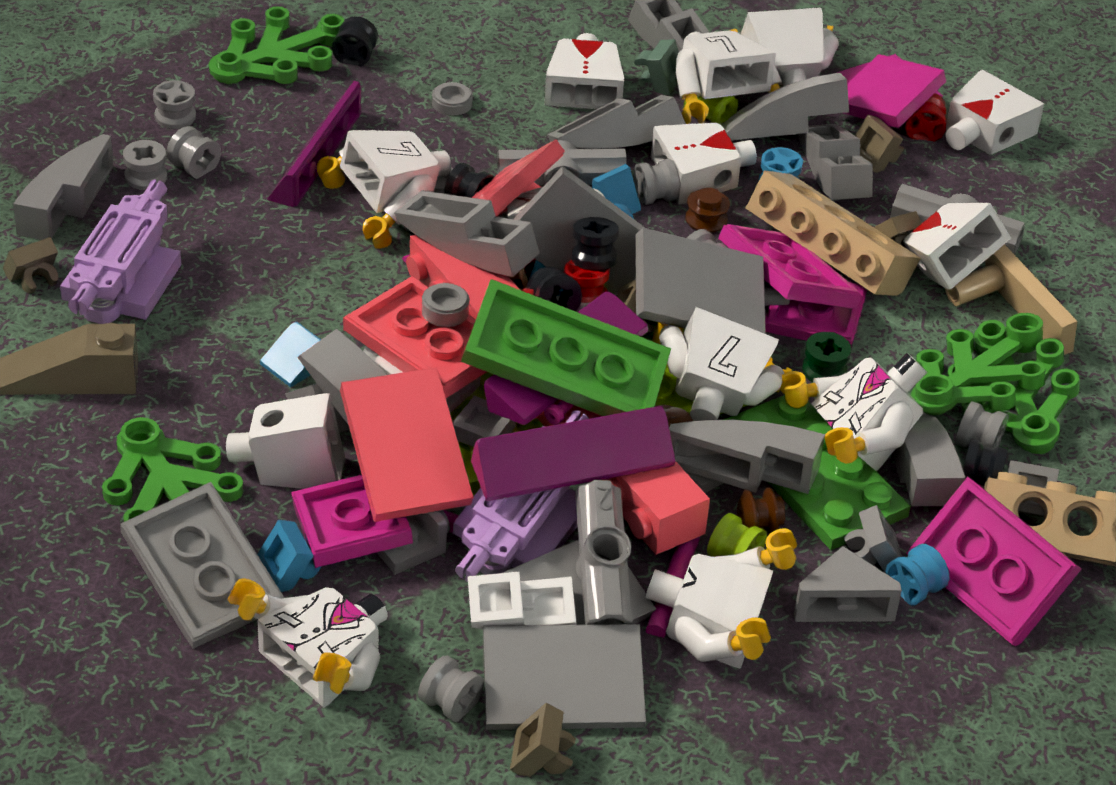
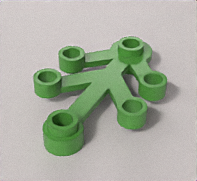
(234, 64)
(940, 393)
(1031, 428)
(145, 442)

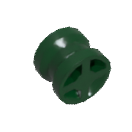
(826, 355)

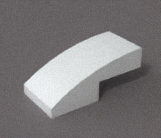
(510, 602)

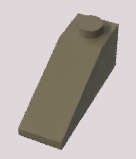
(75, 362)

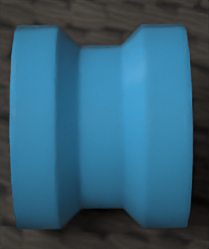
(781, 160)
(919, 573)

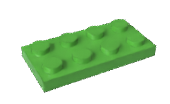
(564, 353)
(838, 489)

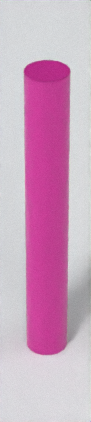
(678, 567)

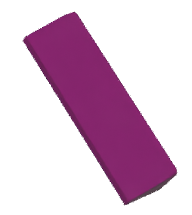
(321, 144)
(525, 404)
(573, 453)

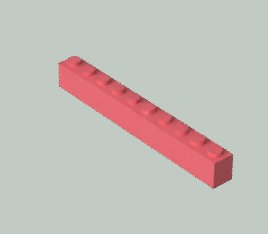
(658, 504)

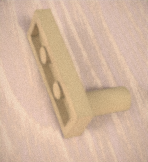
(1022, 291)

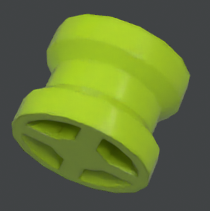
(733, 537)

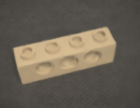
(833, 233)
(1057, 502)

